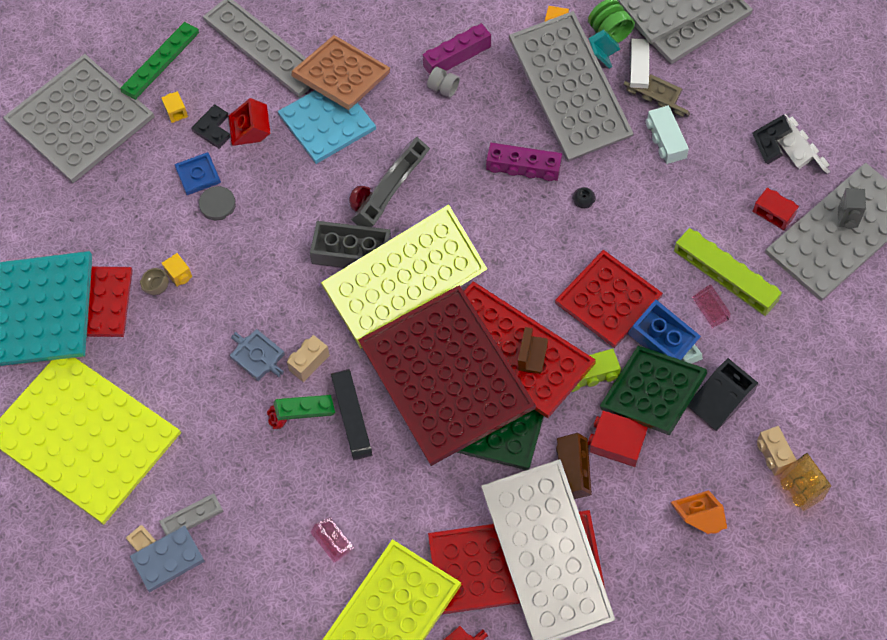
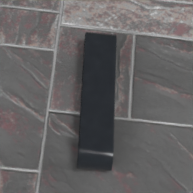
(351, 414)

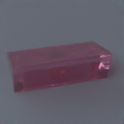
(712, 306)
(331, 539)

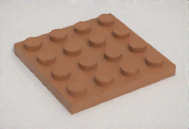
(341, 72)

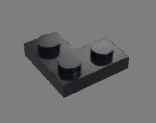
(208, 126)
(767, 137)

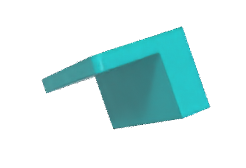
(604, 46)

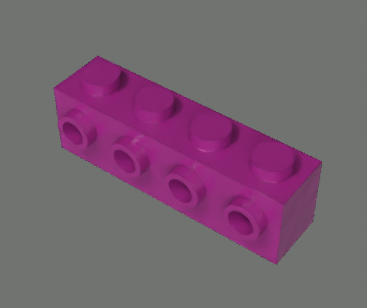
(458, 49)
(523, 161)

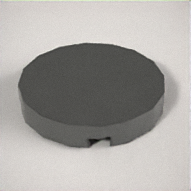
(217, 203)

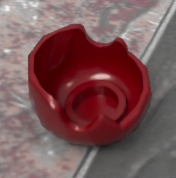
(358, 197)

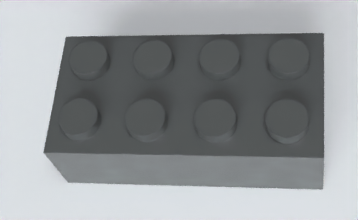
(344, 243)

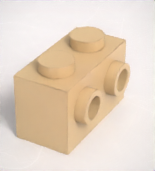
(308, 358)
(775, 450)

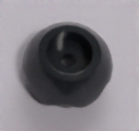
(584, 202)

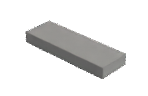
(192, 515)

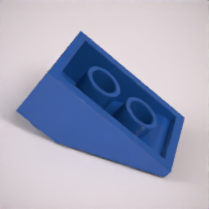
(663, 332)

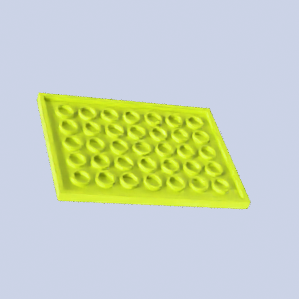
(84, 436)

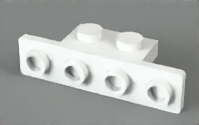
(799, 149)

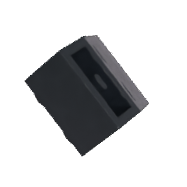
(723, 394)

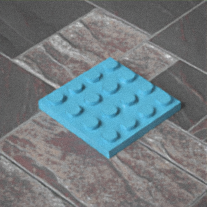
(325, 125)

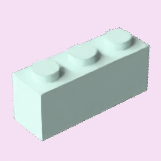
(667, 134)

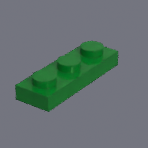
(304, 407)

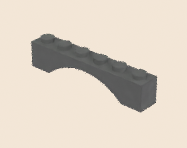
(382, 193)

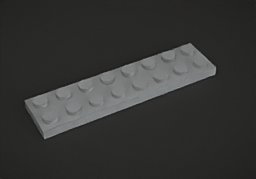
(257, 43)

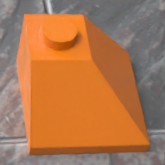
(702, 512)

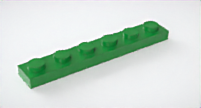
(159, 60)

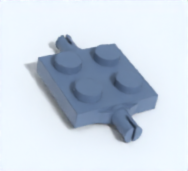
(257, 354)

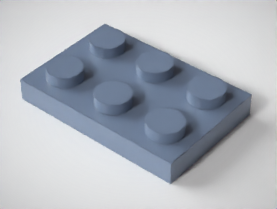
(167, 558)

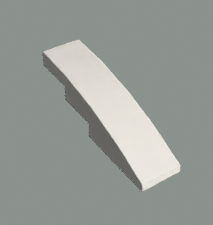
(639, 63)

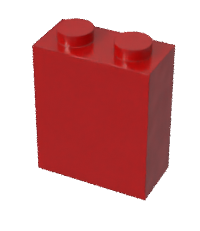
(617, 438)

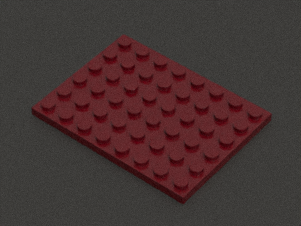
(446, 375)

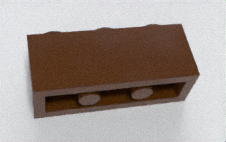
(574, 457)

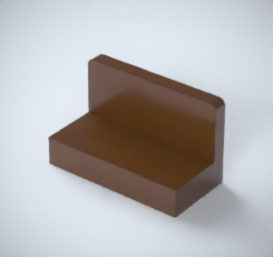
(532, 352)

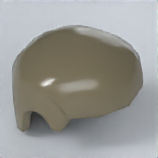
(154, 281)

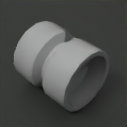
(444, 82)

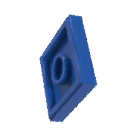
(197, 173)

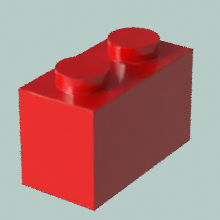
(775, 208)

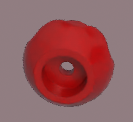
(277, 424)

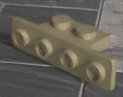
(662, 92)

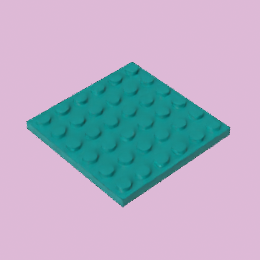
(44, 308)

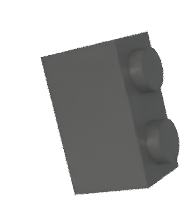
(851, 208)

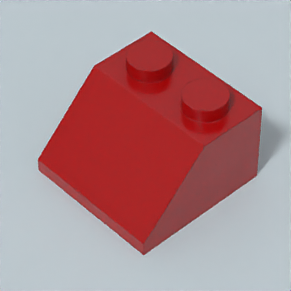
(249, 123)

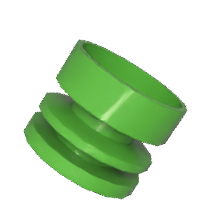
(612, 18)

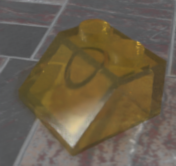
(805, 482)

